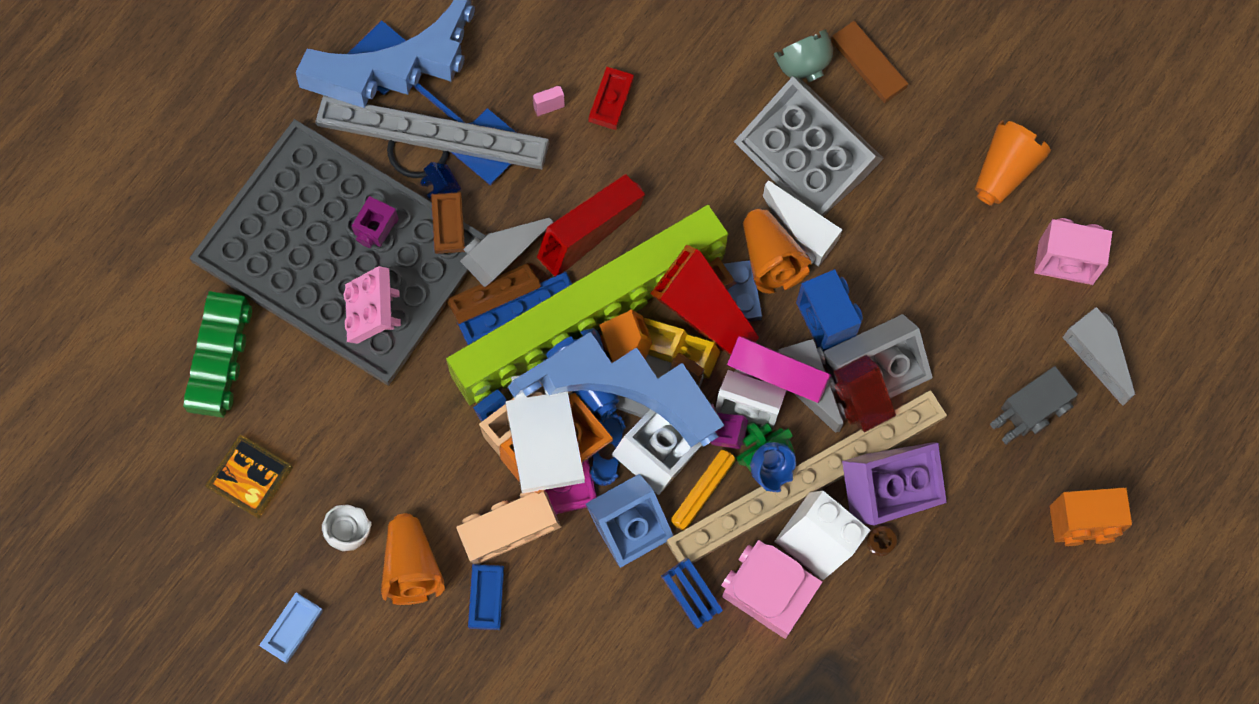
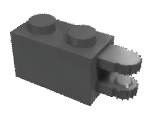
(1035, 404)

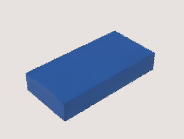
(486, 597)

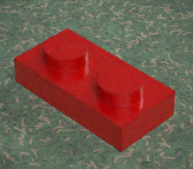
(611, 98)

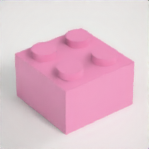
(1073, 251)

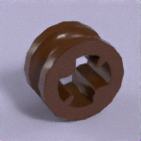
(889, 535)

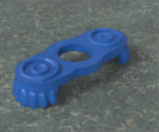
(604, 470)

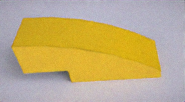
(671, 340)

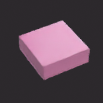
(548, 100)

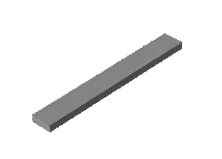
(433, 132)

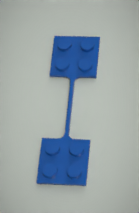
(489, 170)

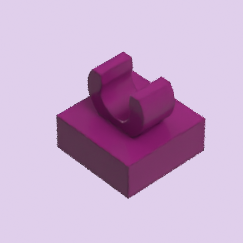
(732, 432)

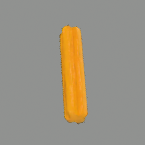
(703, 490)

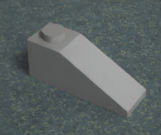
(499, 249)
(1100, 348)

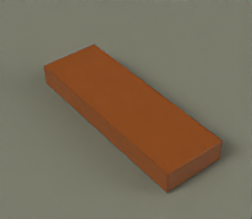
(869, 62)
(498, 292)

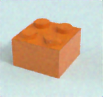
(1090, 516)

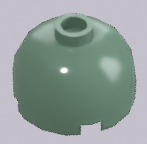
(806, 57)

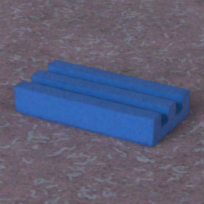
(706, 614)

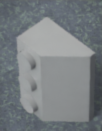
(893, 347)

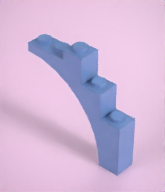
(356, 76)

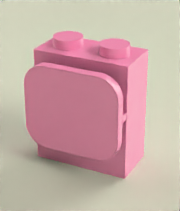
(770, 587)

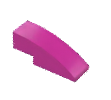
(779, 369)

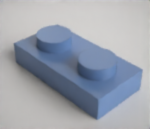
(745, 291)

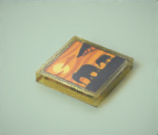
(249, 476)

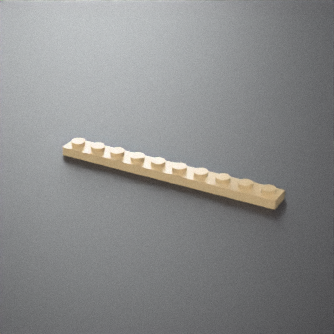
(807, 477)

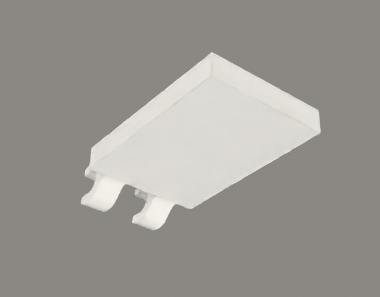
(544, 441)

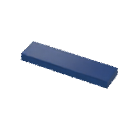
(487, 322)

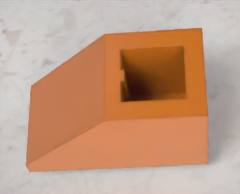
(625, 334)

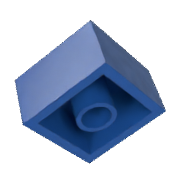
(828, 310)

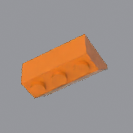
(589, 433)

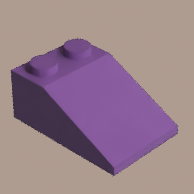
(894, 483)

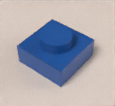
(489, 405)

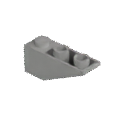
(826, 409)

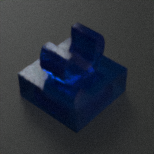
(441, 178)

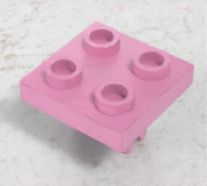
(369, 305)

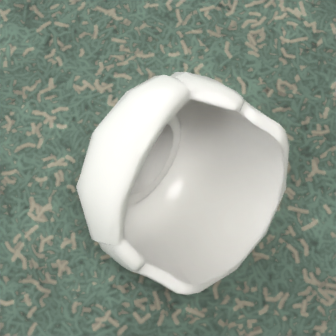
(346, 527)

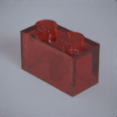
(864, 393)

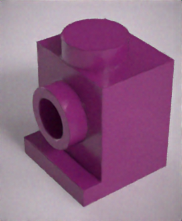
(374, 213)

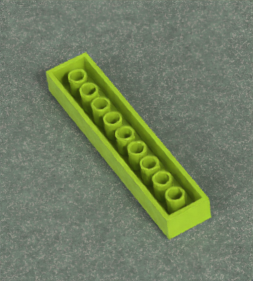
(584, 305)

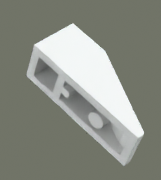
(806, 227)

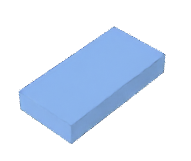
(291, 627)

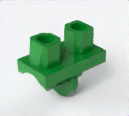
(757, 435)

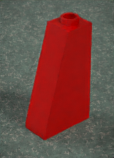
(589, 224)
(701, 300)

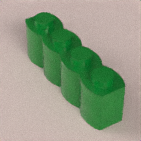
(216, 354)

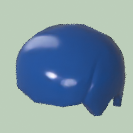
(773, 466)

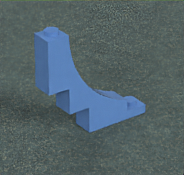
(588, 368)

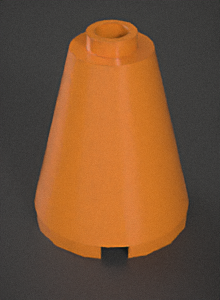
(1009, 162)
(773, 253)
(409, 563)

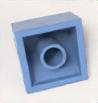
(630, 520)

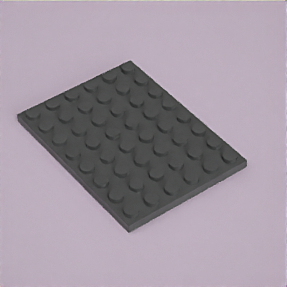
(294, 248)

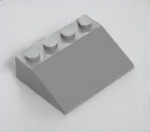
(808, 147)

